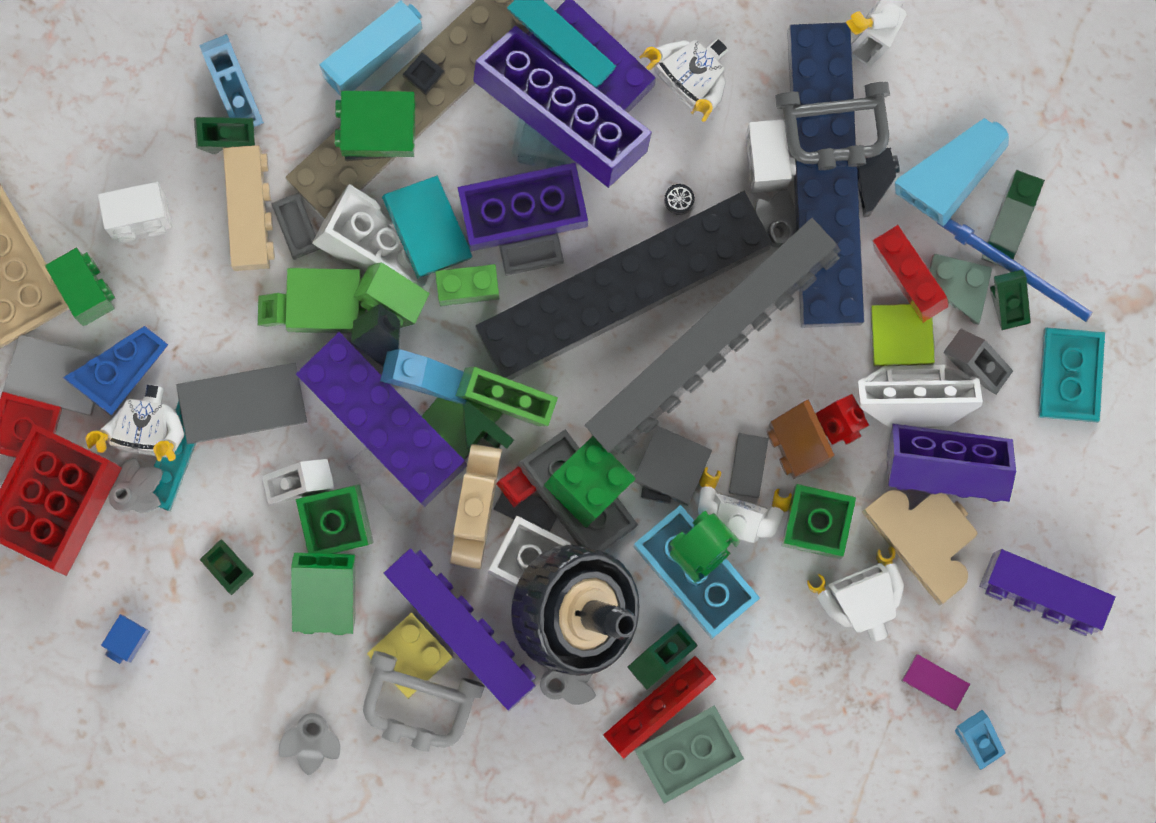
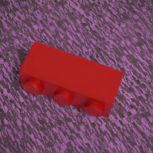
(910, 273)

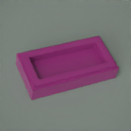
(935, 682)

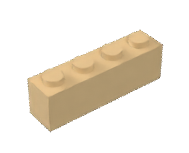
(247, 208)

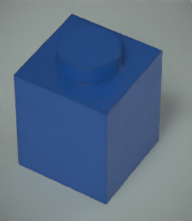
(124, 639)

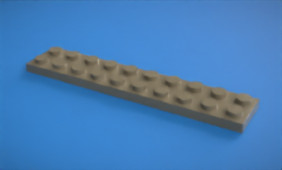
(326, 173)

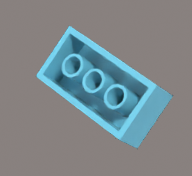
(712, 600)

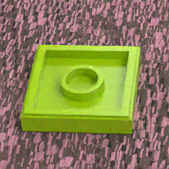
(901, 336)

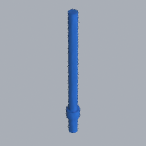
(966, 235)

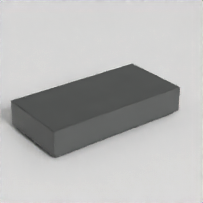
(295, 225)
(531, 254)
(748, 465)

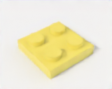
(415, 649)

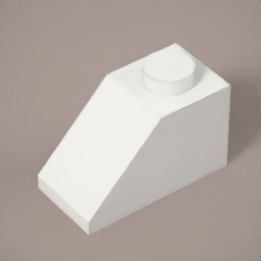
(298, 481)

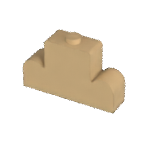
(475, 506)
(925, 538)

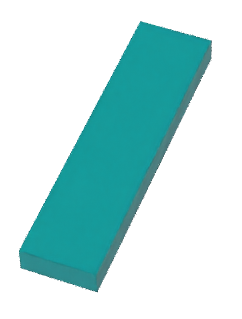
(563, 40)
(173, 471)

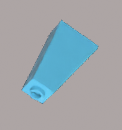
(371, 48)
(951, 173)

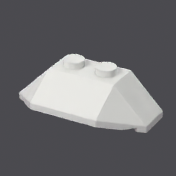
(919, 395)

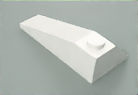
(364, 236)

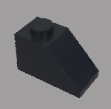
(875, 179)
(377, 333)

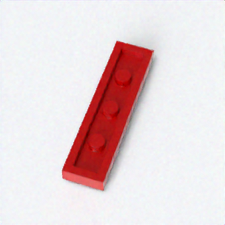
(659, 707)

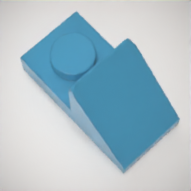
(980, 739)

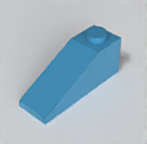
(230, 79)
(422, 375)

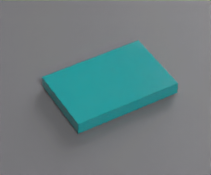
(427, 226)
(1071, 375)

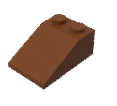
(800, 440)

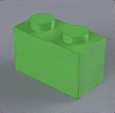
(467, 285)
(393, 292)

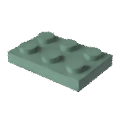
(689, 754)

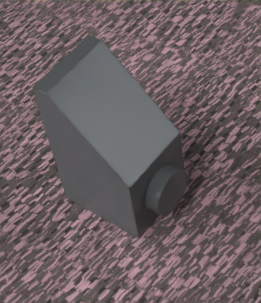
(979, 360)

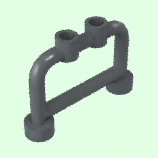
(827, 158)

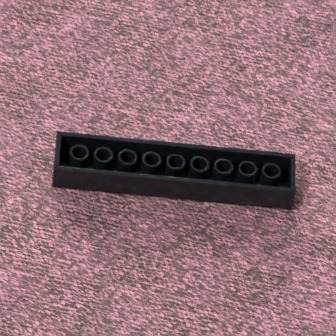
(624, 286)

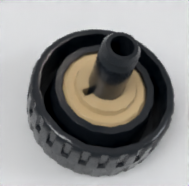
(575, 610)

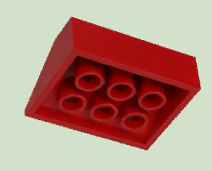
(53, 498)

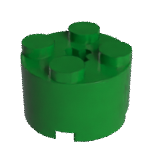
(703, 546)

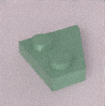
(962, 283)

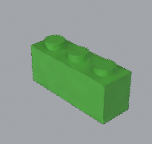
(506, 396)

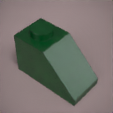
(662, 656)

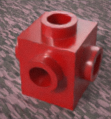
(842, 420)

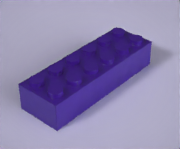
(562, 106)
(381, 419)
(459, 629)

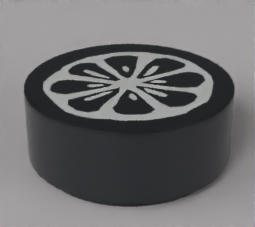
(679, 199)

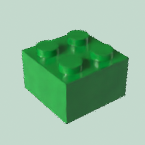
(80, 287)
(589, 481)
(335, 520)
(818, 521)

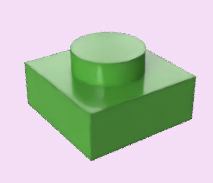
(271, 309)

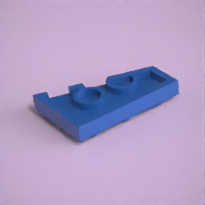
(118, 370)

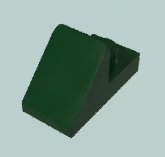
(217, 133)
(1011, 299)
(476, 422)
(226, 567)

